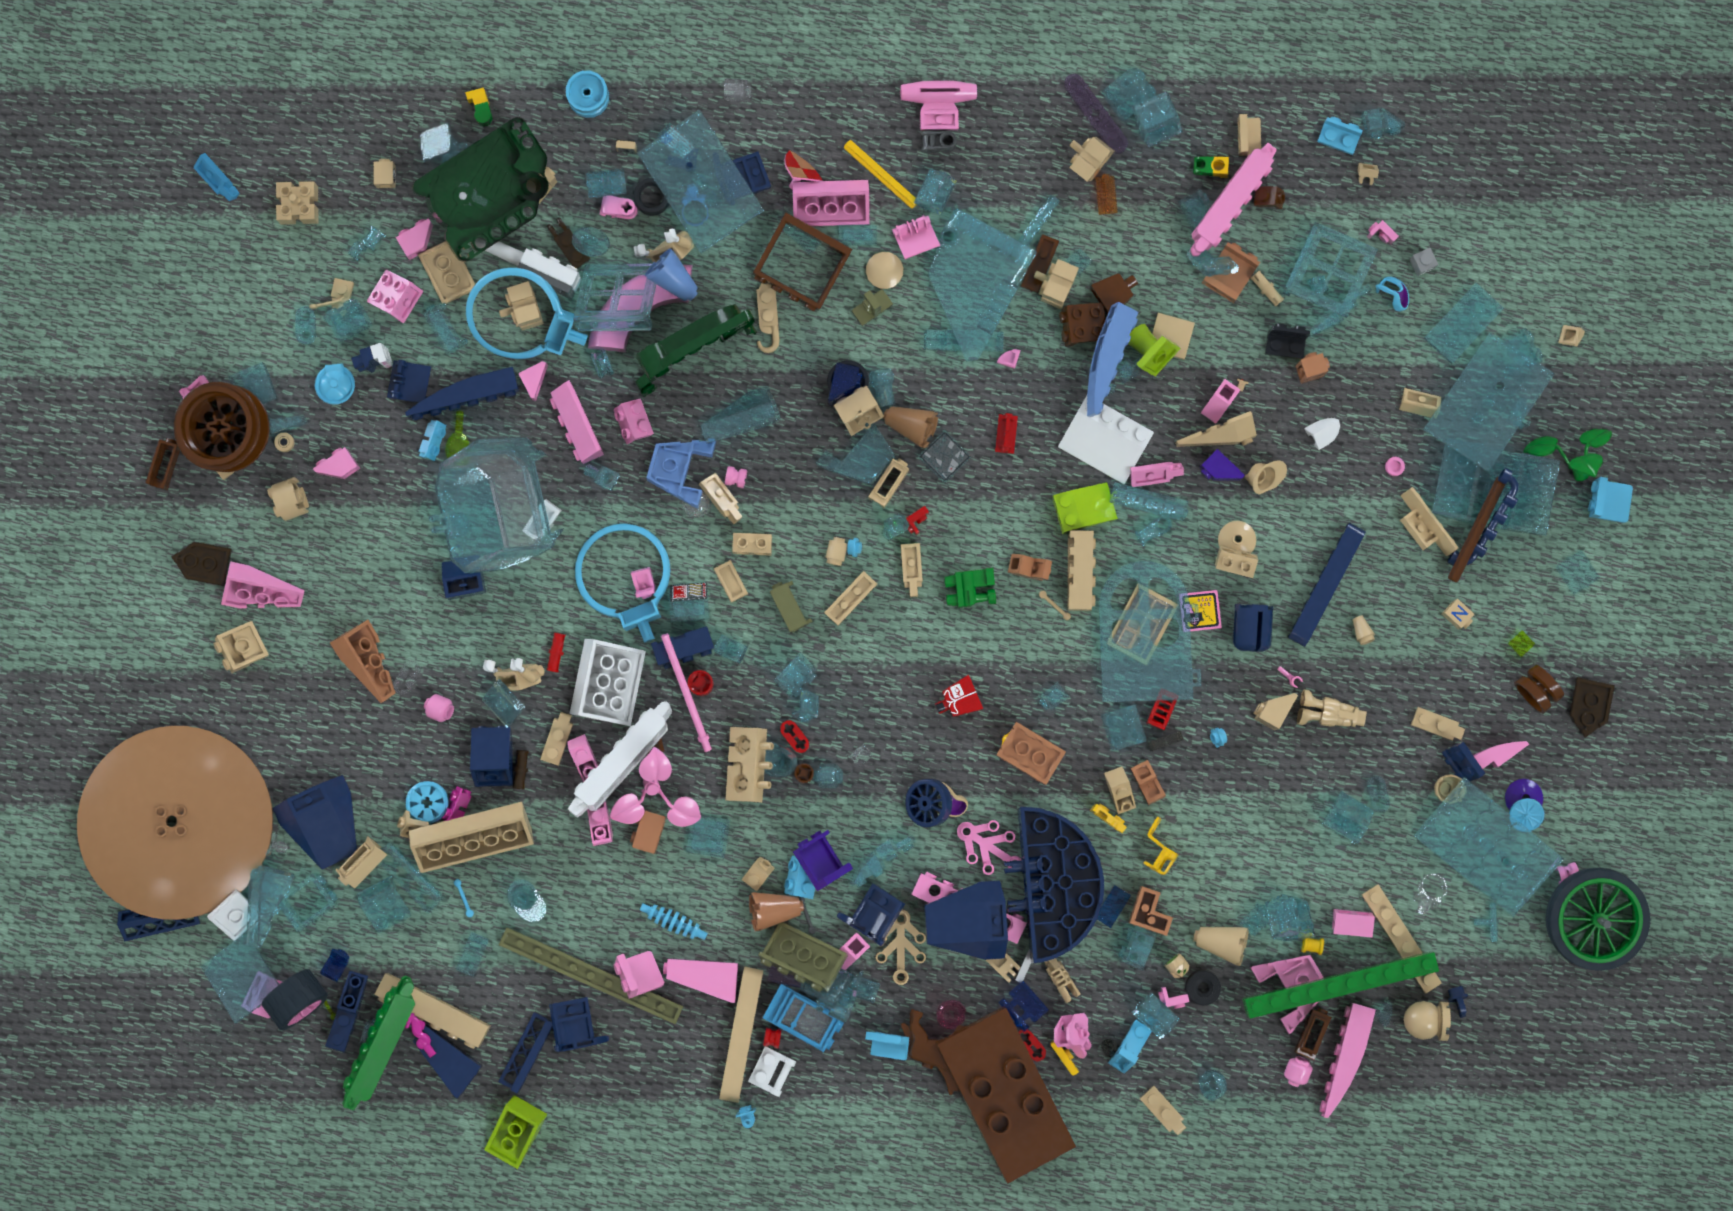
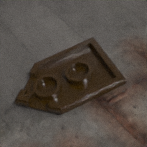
(204, 563)
(1591, 705)

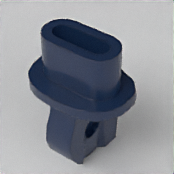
(1457, 995)

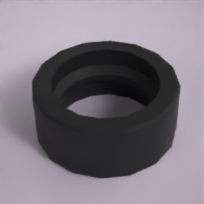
(641, 207)

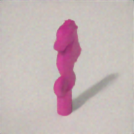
(424, 1040)

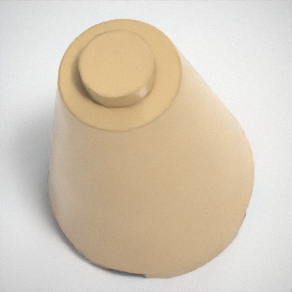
(1223, 942)

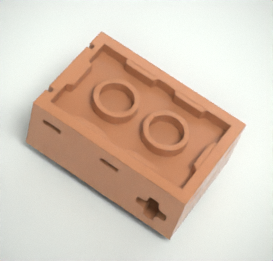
(1030, 753)

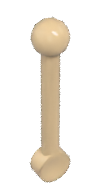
(341, 300)
(1043, 595)

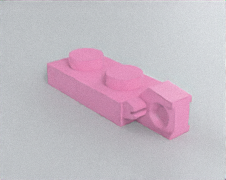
(1155, 473)

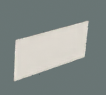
(1024, 968)

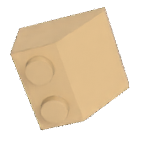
(1274, 711)

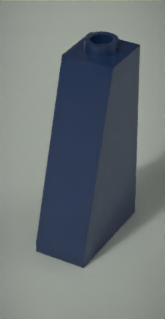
(450, 1062)

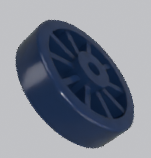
(928, 803)

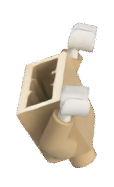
(679, 243)
(518, 675)

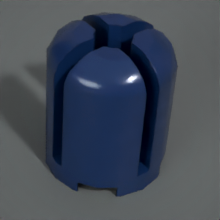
(1252, 627)

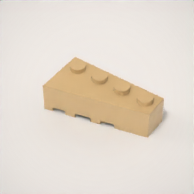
(1081, 570)

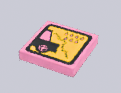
(1208, 610)

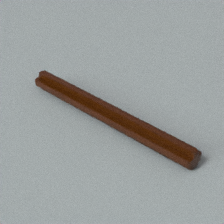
(1476, 531)

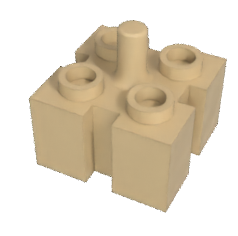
(1091, 157)
(297, 203)
(1057, 283)
(522, 306)

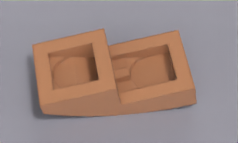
(1148, 782)

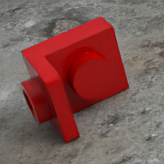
(919, 517)

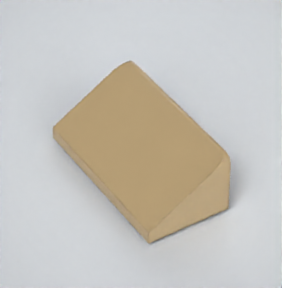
(1419, 402)

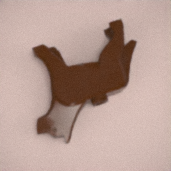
(925, 1049)

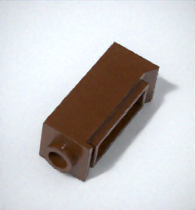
(162, 446)
(1319, 1014)

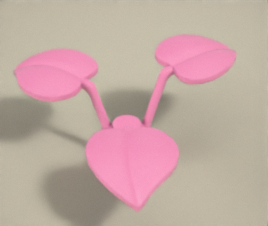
(651, 769)

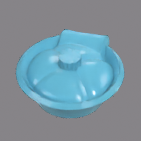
(334, 384)

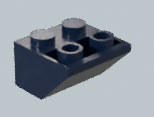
(461, 584)

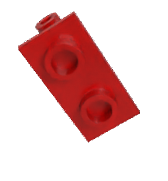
(1006, 433)

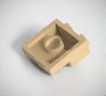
(240, 647)

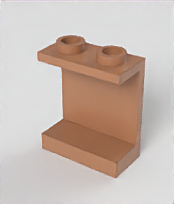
(1231, 285)

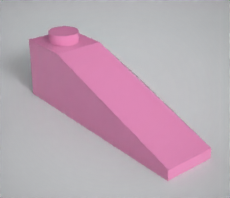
(252, 586)

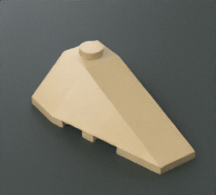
(1234, 431)

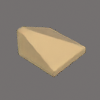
(1573, 335)

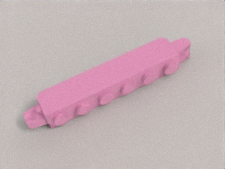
(1232, 198)

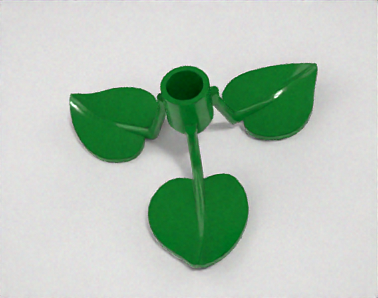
(1581, 466)

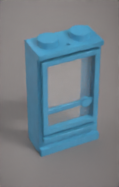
(800, 1018)

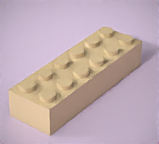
(471, 837)

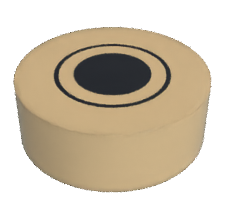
(284, 442)

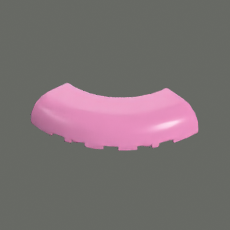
(618, 340)

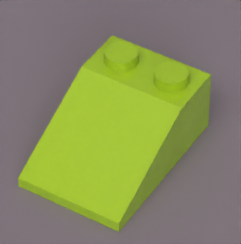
(1084, 507)
(515, 1131)

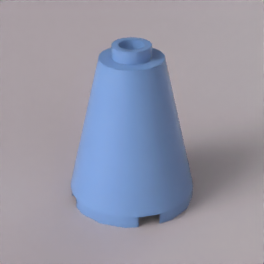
(672, 276)

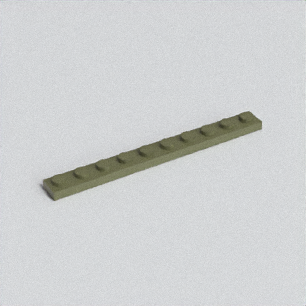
(588, 974)

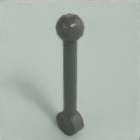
(812, 930)

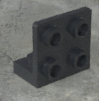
(1286, 341)

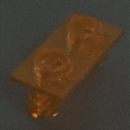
(1106, 194)

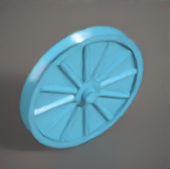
(1528, 812)

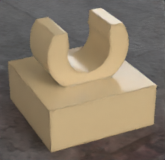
(1367, 170)

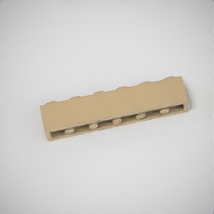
(440, 1014)

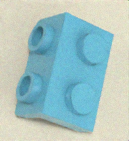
(798, 881)

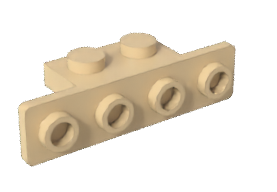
(1424, 525)

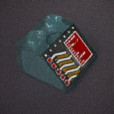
(689, 602)

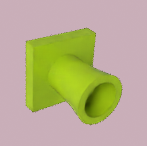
(1155, 352)

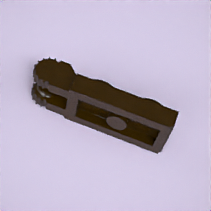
(564, 242)

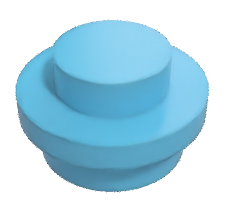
(854, 547)

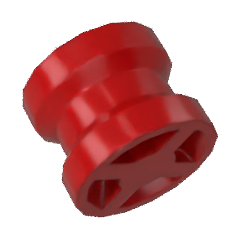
(772, 1037)

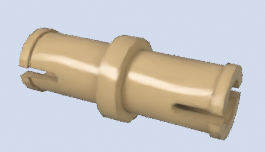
(1267, 288)

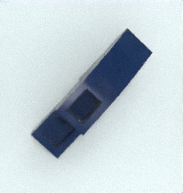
(347, 1011)

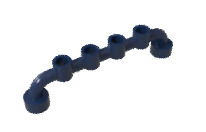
(1498, 517)

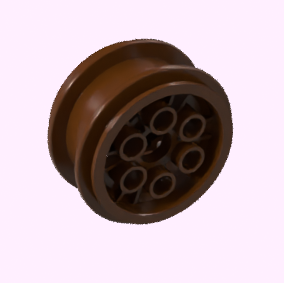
(197, 408)

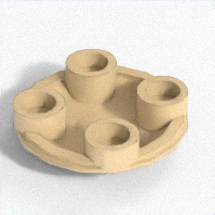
(884, 270)

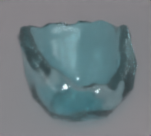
(783, 761)

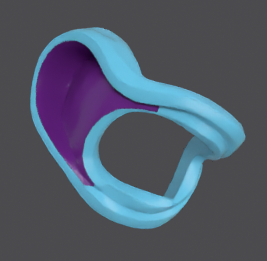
(1401, 297)

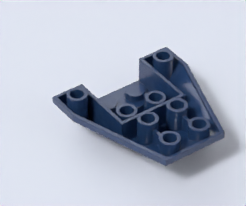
(321, 821)
(970, 921)

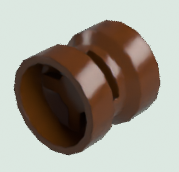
(804, 773)

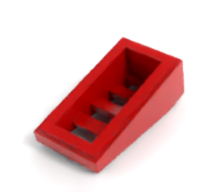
(1157, 724)

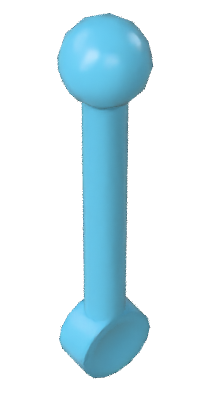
(469, 913)

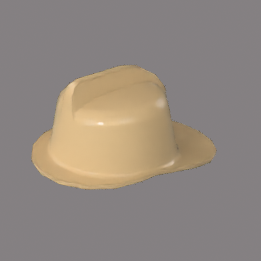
(1266, 476)

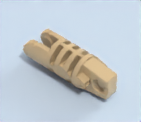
(1061, 978)

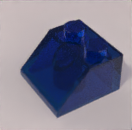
(844, 382)

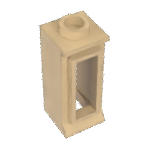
(883, 501)
(361, 863)

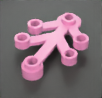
(985, 844)

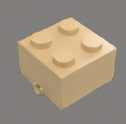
(858, 410)

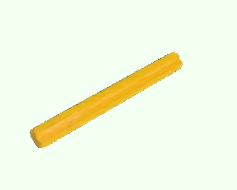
(880, 173)

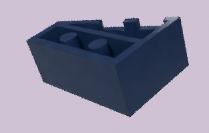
(685, 646)

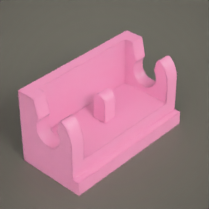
(1353, 923)

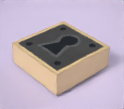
(626, 146)

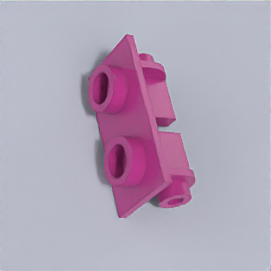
(457, 799)

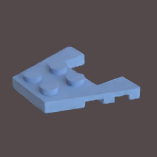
(670, 468)

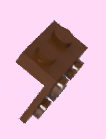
(1081, 323)

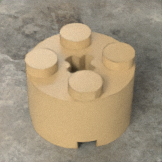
(288, 499)

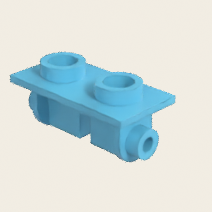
(435, 431)
(747, 1116)

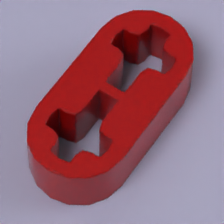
(799, 734)
(1034, 1041)

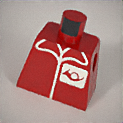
(960, 698)

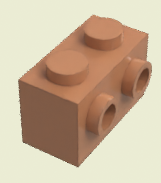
(1312, 367)

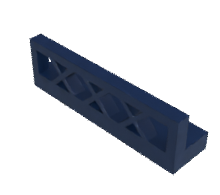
(130, 919)
(531, 1058)

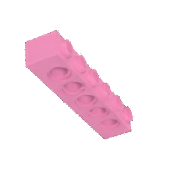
(921, 891)

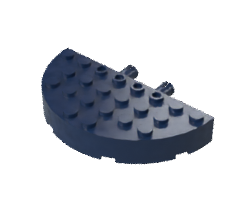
(1060, 882)

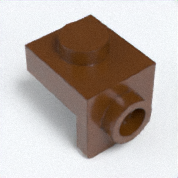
(1269, 197)

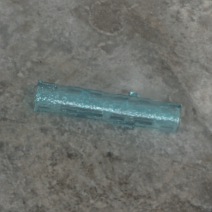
(1041, 217)

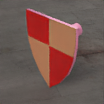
(800, 169)

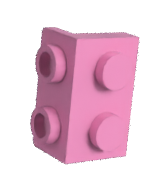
(633, 421)

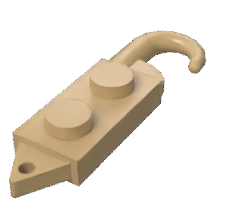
(768, 316)

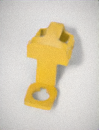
(1166, 853)

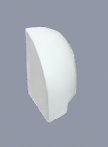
(1323, 431)

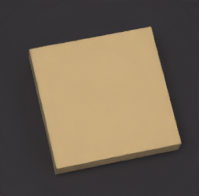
(1176, 330)

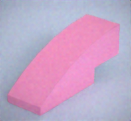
(1499, 754)

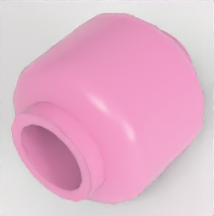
(438, 708)
(1298, 1071)

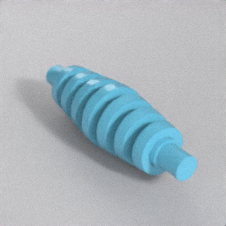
(673, 921)

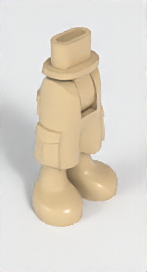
(1331, 712)

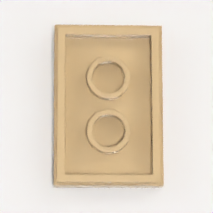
(446, 273)

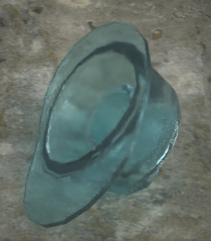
(526, 901)

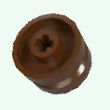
(1539, 689)

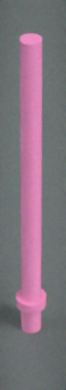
(703, 737)

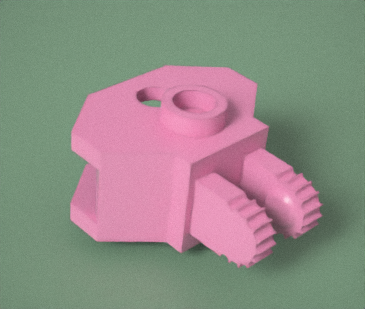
(1074, 1034)

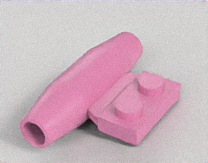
(938, 102)

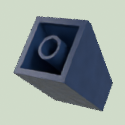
(491, 756)

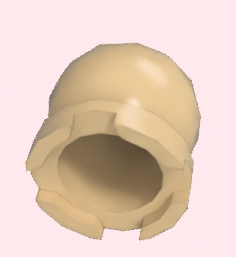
(1426, 1020)

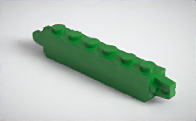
(379, 1044)

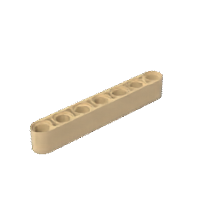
(741, 1034)

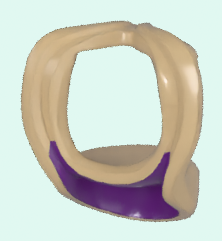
(959, 803)

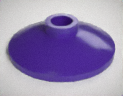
(1519, 788)

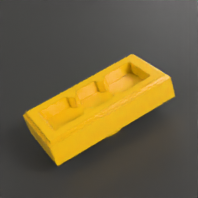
(1066, 1057)

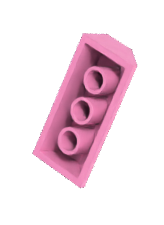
(831, 202)
(576, 422)

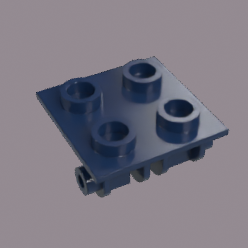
(408, 381)

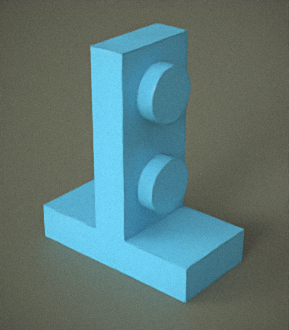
(1130, 1047)

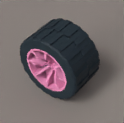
(294, 999)

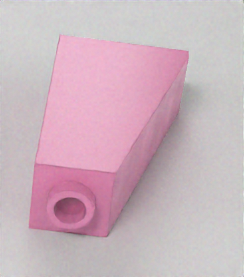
(705, 976)

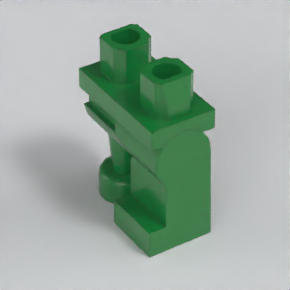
(966, 585)

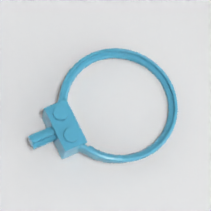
(560, 326)
(639, 615)

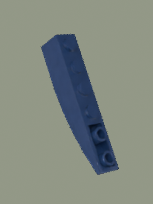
(468, 392)

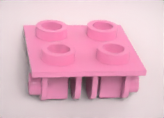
(915, 237)

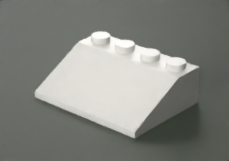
(1106, 441)
(607, 682)

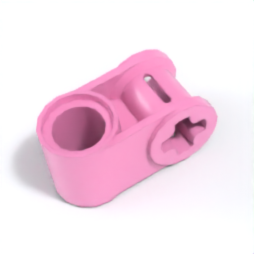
(615, 207)

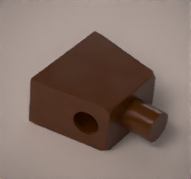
(1113, 290)

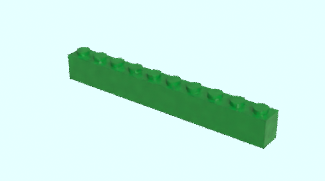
(1340, 984)

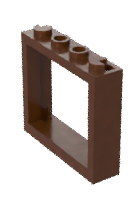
(816, 235)

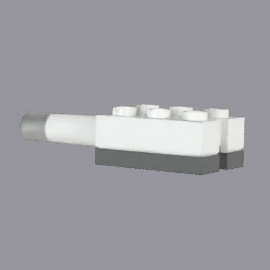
(562, 279)

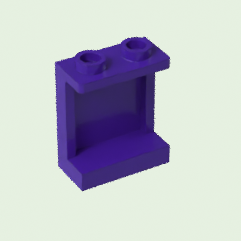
(820, 860)

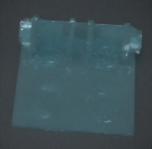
(606, 183)
(1123, 727)

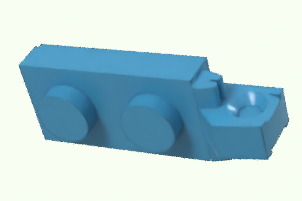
(215, 177)

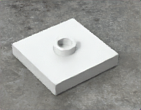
(231, 915)

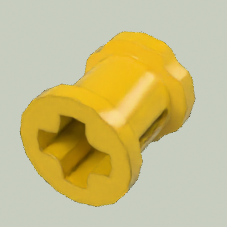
(1313, 945)

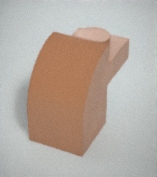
(1029, 567)

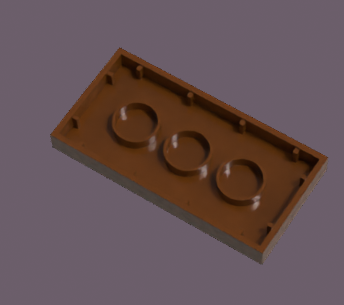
(1005, 1094)

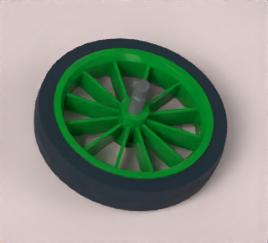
(1598, 919)

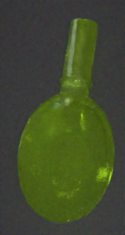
(457, 440)

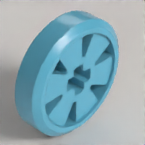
(436, 794)

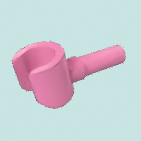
(1291, 678)

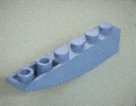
(1108, 353)

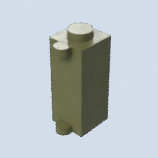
(788, 606)

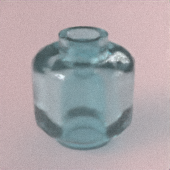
(828, 776)

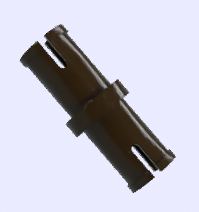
(520, 769)

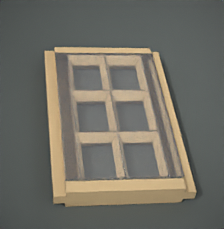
(1127, 632)

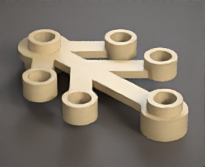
(901, 943)

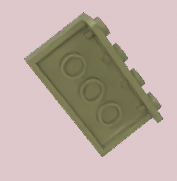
(803, 957)

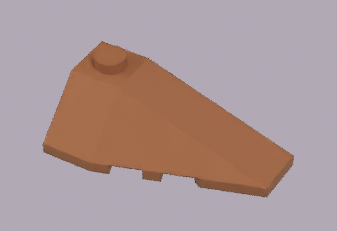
(360, 654)

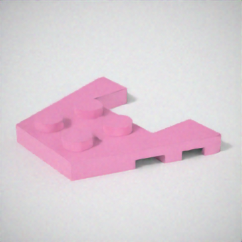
(1291, 973)

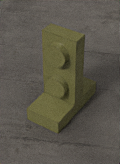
(871, 306)

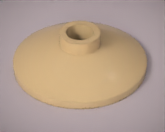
(1237, 528)

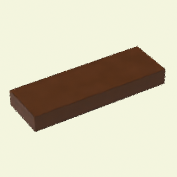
(1041, 262)

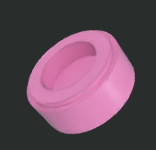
(1394, 466)

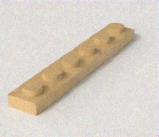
(1397, 932)

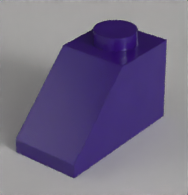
(1220, 468)

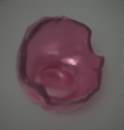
(945, 1018)

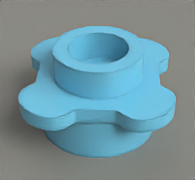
(1218, 737)

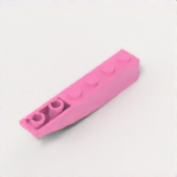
(1349, 1054)

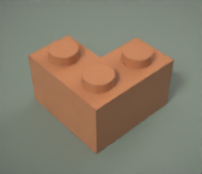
(1144, 912)

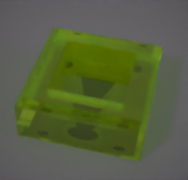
(1521, 643)

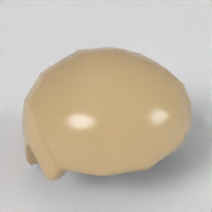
(1444, 783)

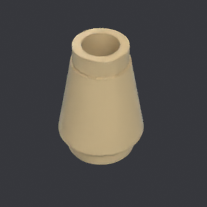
(1363, 631)

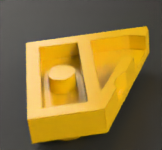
(1115, 822)

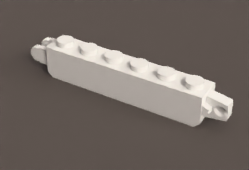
(621, 760)

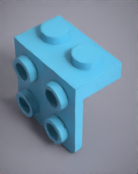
(1610, 500)

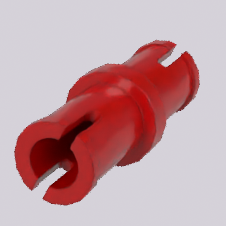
(556, 652)

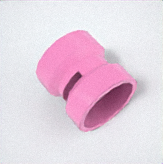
(733, 477)
(1567, 870)

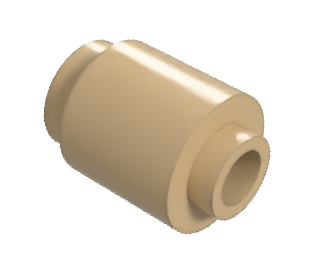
(836, 551)

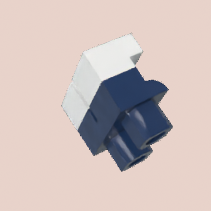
(371, 357)

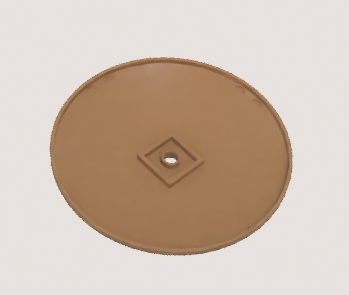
(218, 833)

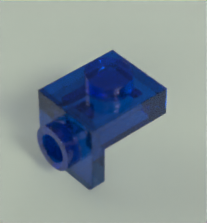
(335, 964)

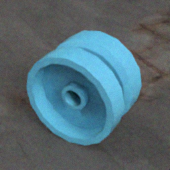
(587, 105)

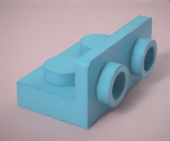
(1340, 135)

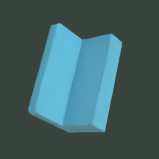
(888, 1045)

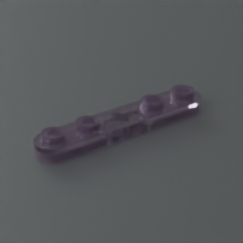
(1084, 99)

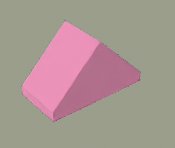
(533, 378)

